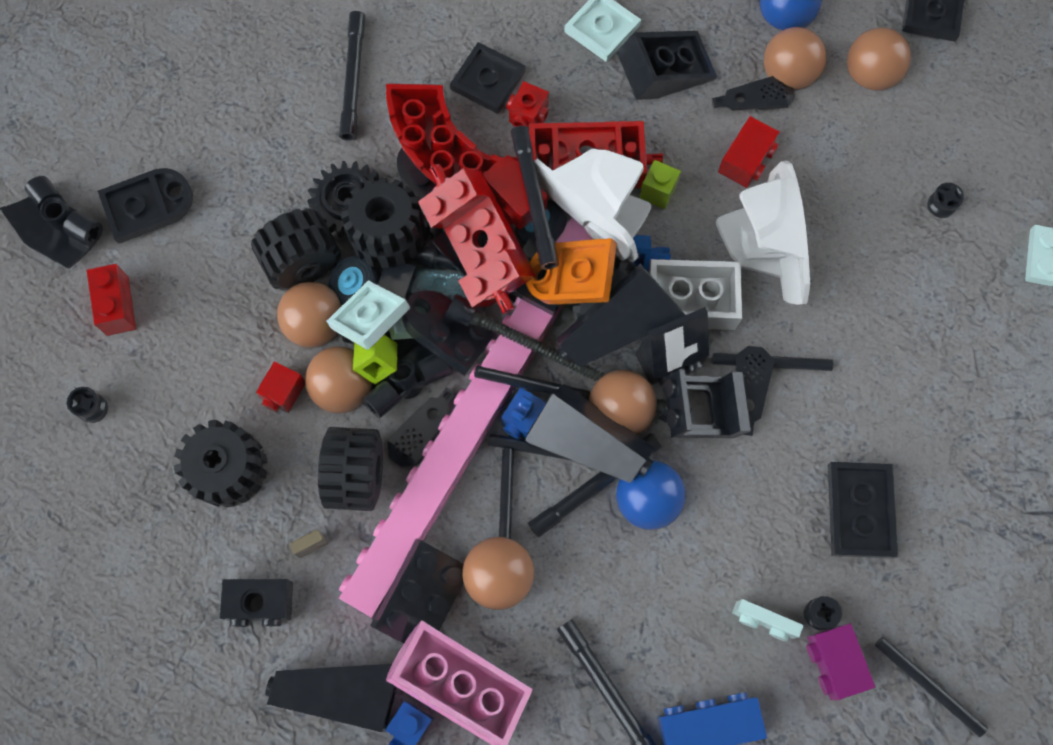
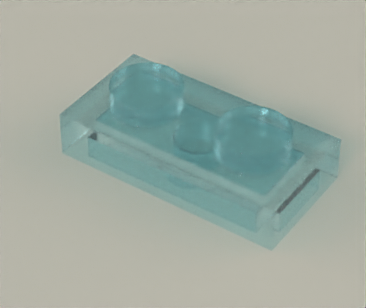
(438, 281)

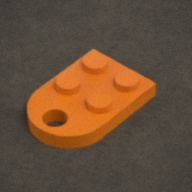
(580, 277)

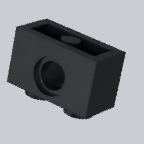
(237, 597)

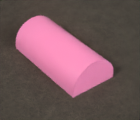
(459, 684)

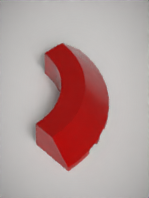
(428, 133)

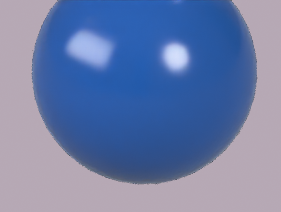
(790, 13)
(653, 499)

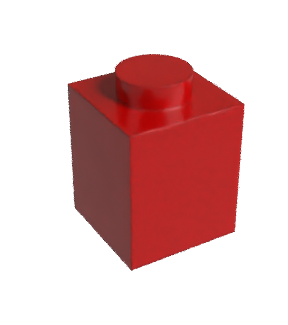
(280, 388)

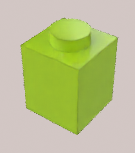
(659, 184)
(377, 361)

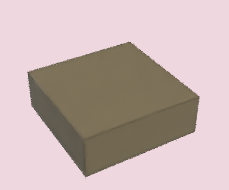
(308, 543)

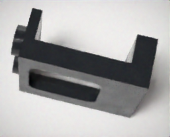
(725, 400)

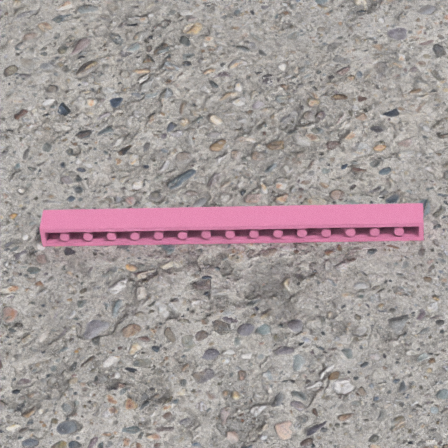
(447, 456)

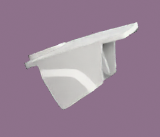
(598, 196)
(771, 233)

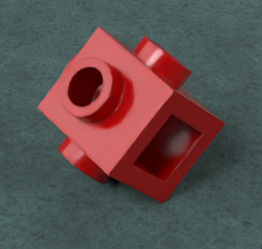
(528, 105)

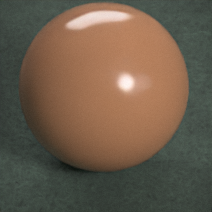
(795, 57)
(879, 58)
(304, 314)
(334, 383)
(625, 399)
(498, 573)

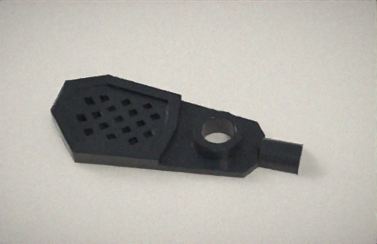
(757, 96)
(755, 391)
(423, 426)

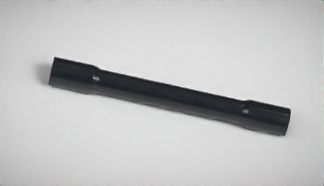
(349, 116)
(544, 241)
(554, 514)
(580, 648)

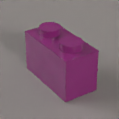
(840, 662)

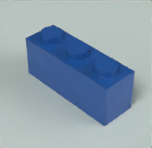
(713, 723)

